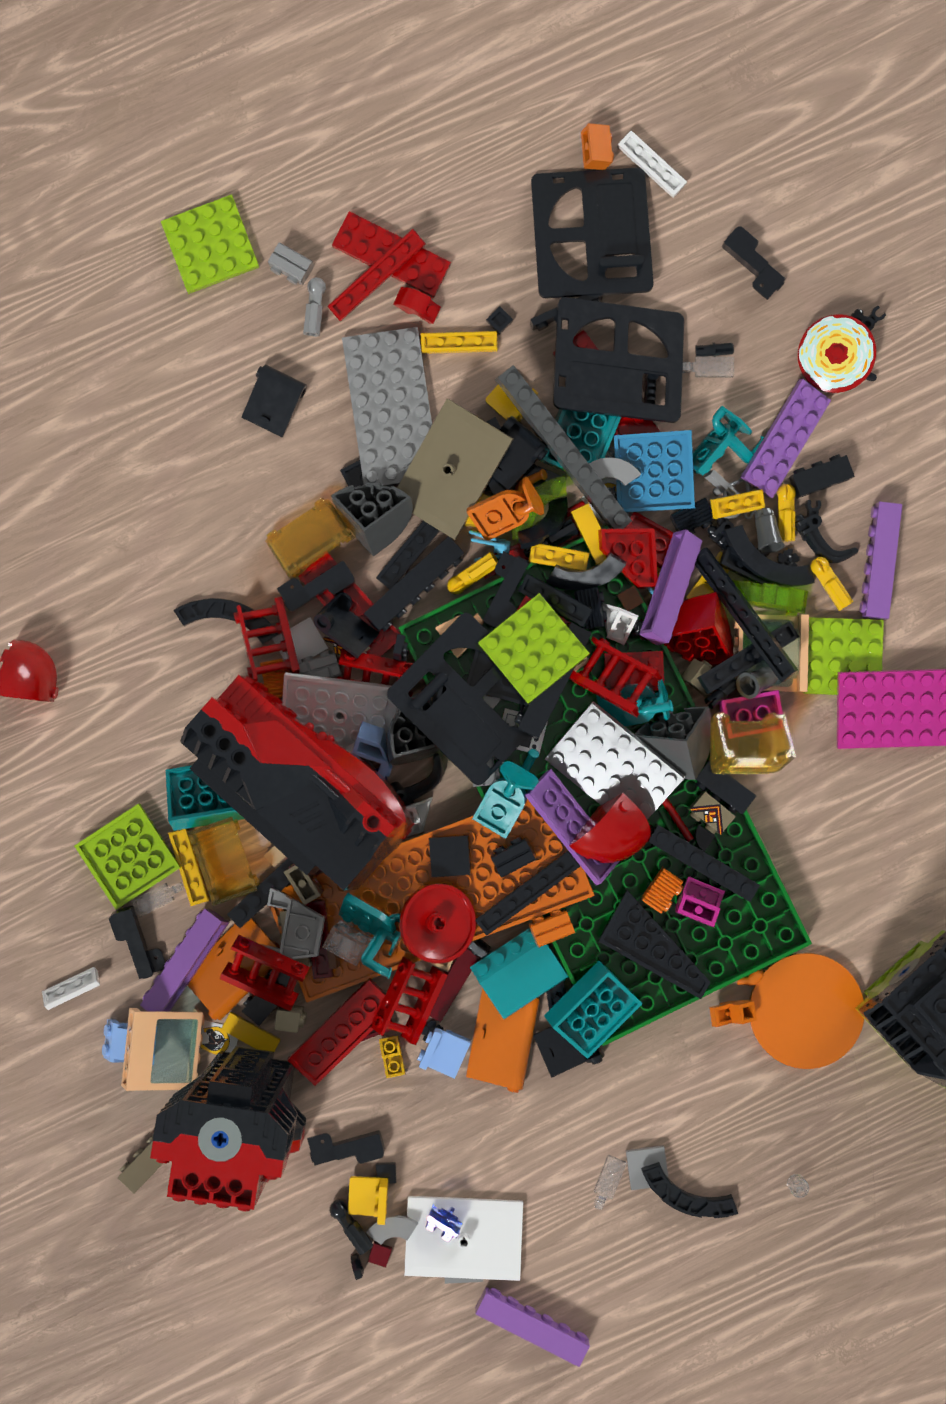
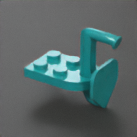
(719, 439)
(647, 708)
(500, 804)
(375, 922)

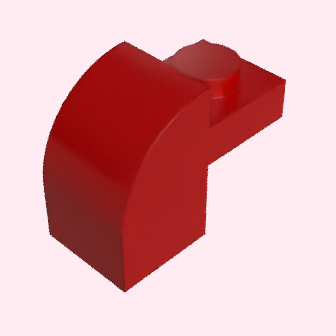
(417, 303)

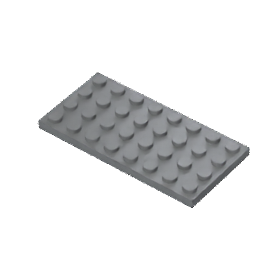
(387, 401)

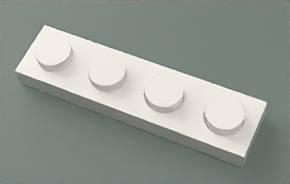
(652, 164)

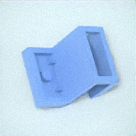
(373, 746)
(115, 1041)
(444, 1052)

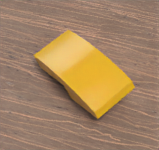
(392, 1057)

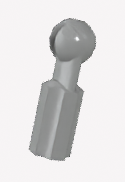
(313, 314)

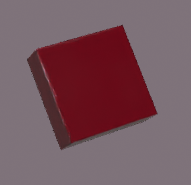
(379, 1254)

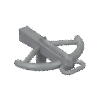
(727, 489)

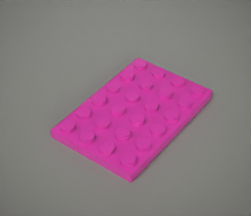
(891, 708)

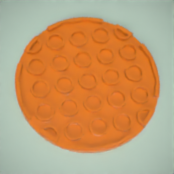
(807, 1011)

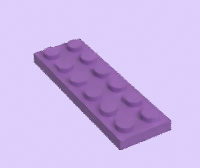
(786, 438)
(566, 820)

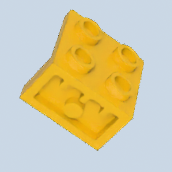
(368, 1197)

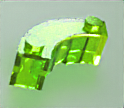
(547, 491)
(774, 597)

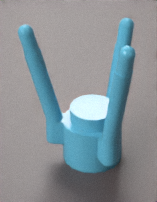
(499, 545)

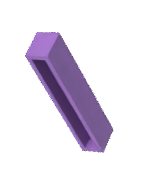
(881, 560)
(671, 587)
(185, 961)
(532, 1326)

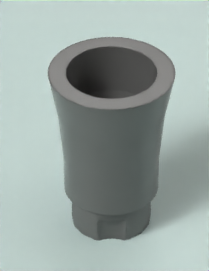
(767, 531)
(752, 683)

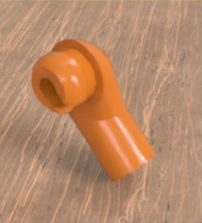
(751, 979)

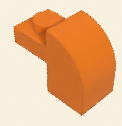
(733, 1012)

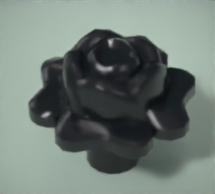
(636, 632)

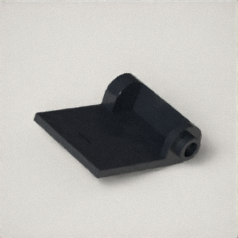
(274, 397)
(521, 454)
(344, 626)
(565, 1054)

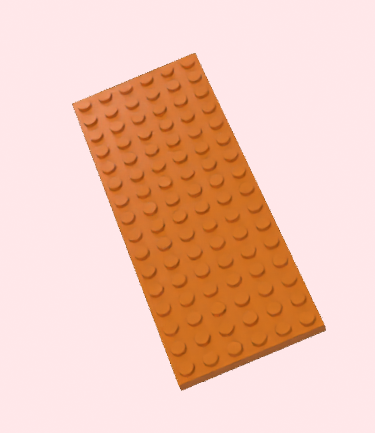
(410, 869)

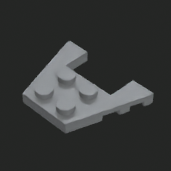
(301, 928)

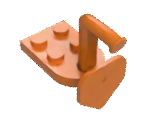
(508, 508)

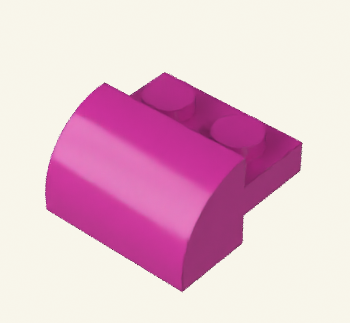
(699, 901)

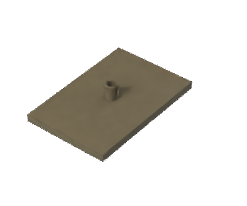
(473, 454)

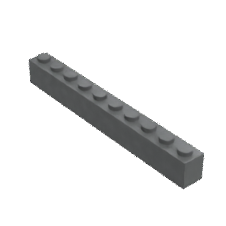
(563, 449)

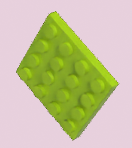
(210, 244)
(841, 647)
(533, 648)
(127, 856)

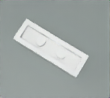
(70, 988)

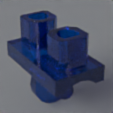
(444, 1220)

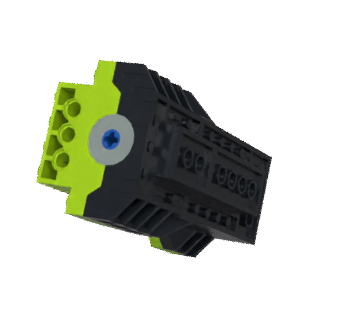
(910, 1008)

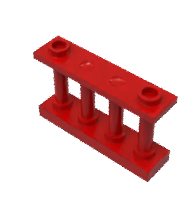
(281, 627)
(372, 663)
(614, 695)
(257, 985)
(422, 1009)

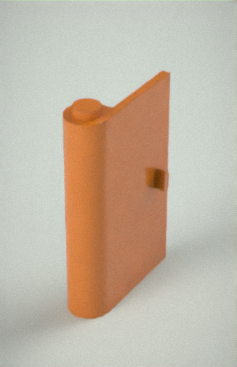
(217, 994)
(505, 1049)

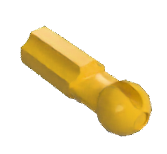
(786, 512)
(472, 574)
(831, 583)

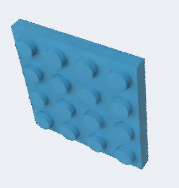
(665, 471)

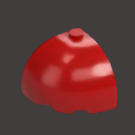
(702, 631)
(27, 672)
(613, 832)

